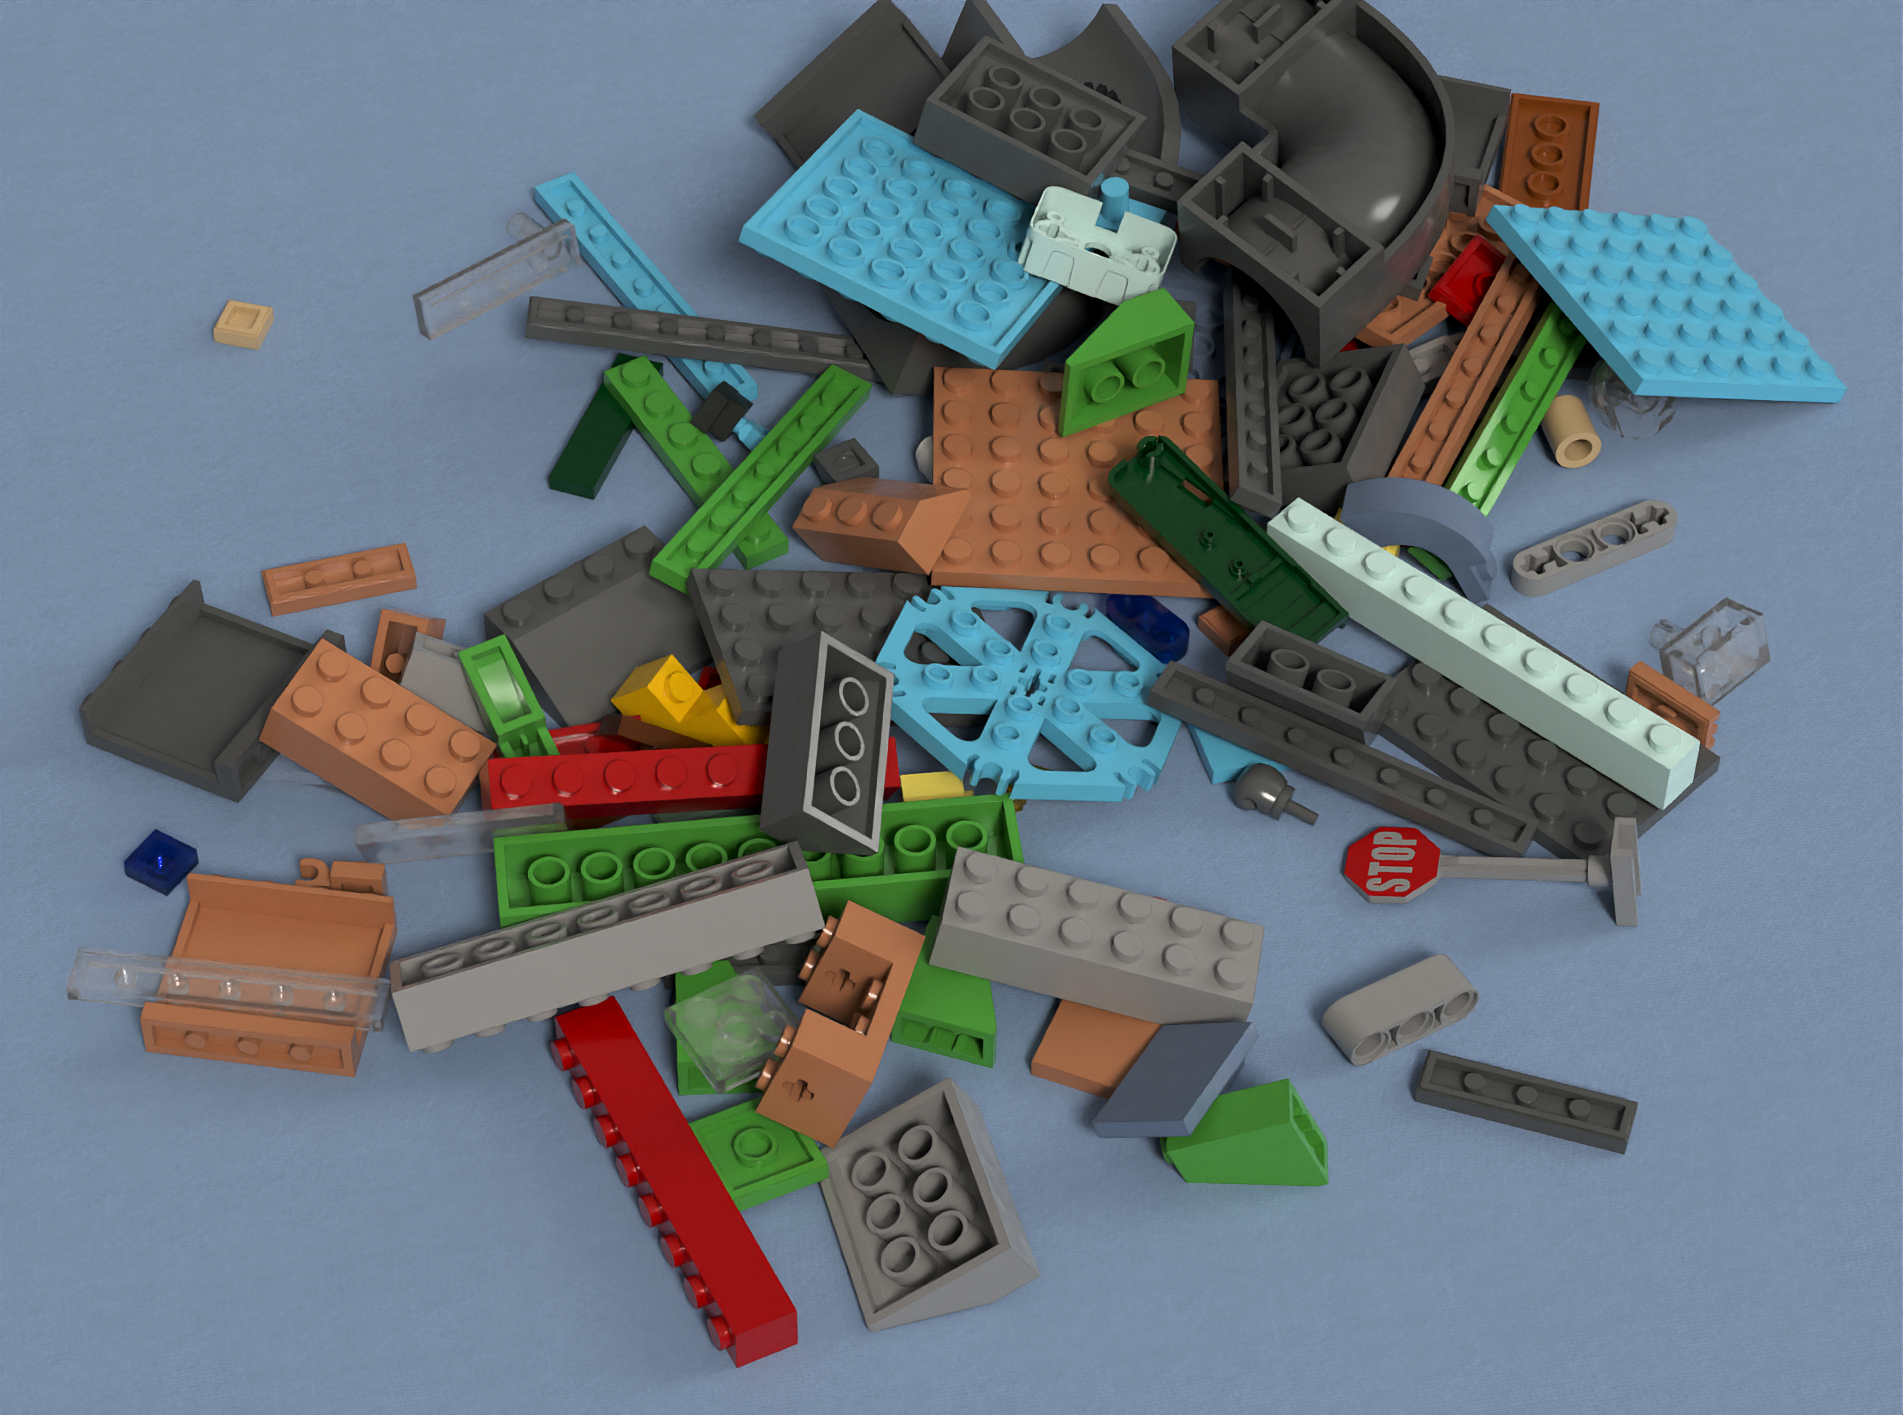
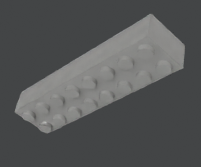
(605, 947)

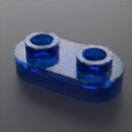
(1150, 625)

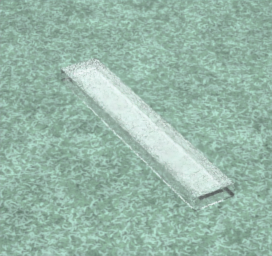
(229, 987)

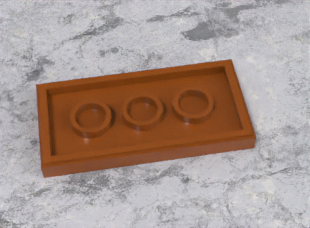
(1549, 151)

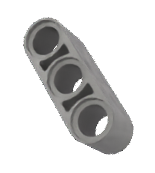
(1400, 1009)

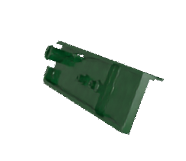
(1221, 543)

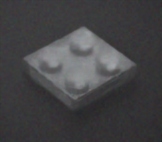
(731, 1028)

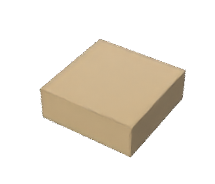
(243, 324)

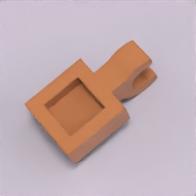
(344, 876)

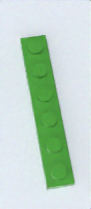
(685, 449)

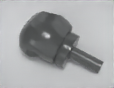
(1266, 790)

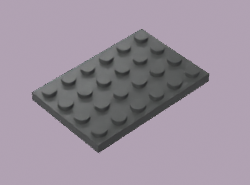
(763, 611)
(1515, 766)

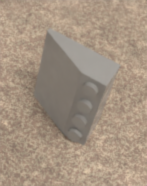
(925, 1211)

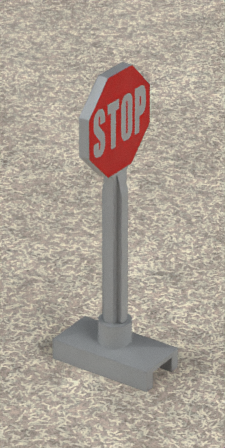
(1404, 863)

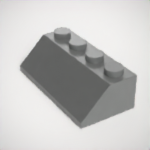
(827, 748)

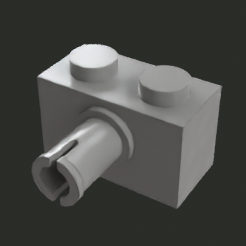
(437, 677)

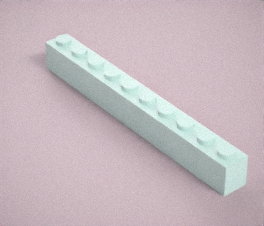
(1490, 657)

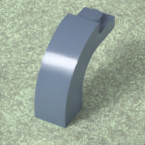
(1428, 518)

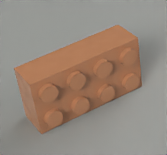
(375, 738)

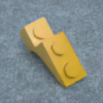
(674, 701)

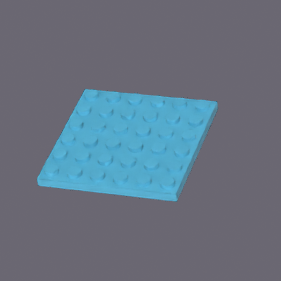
(907, 239)
(1666, 305)

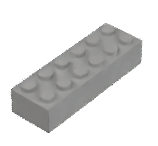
(1095, 943)

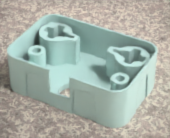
(1066, 227)

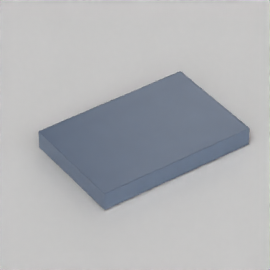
(1175, 1080)

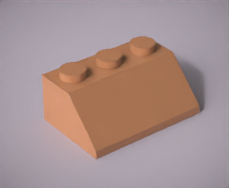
(881, 522)

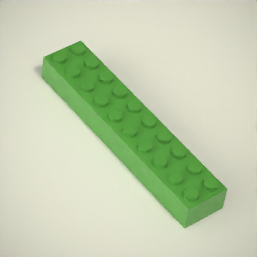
(899, 882)

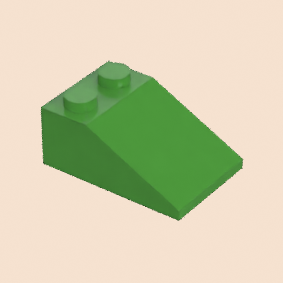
(1127, 362)

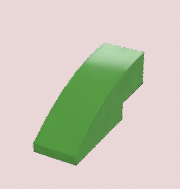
(506, 700)

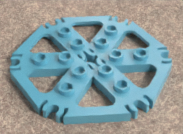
(995, 685)

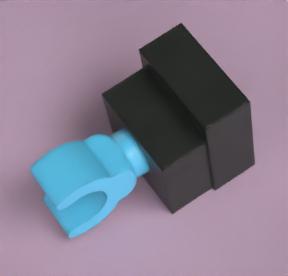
(725, 413)

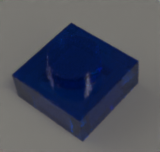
(161, 862)

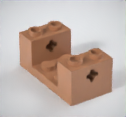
(831, 1066)

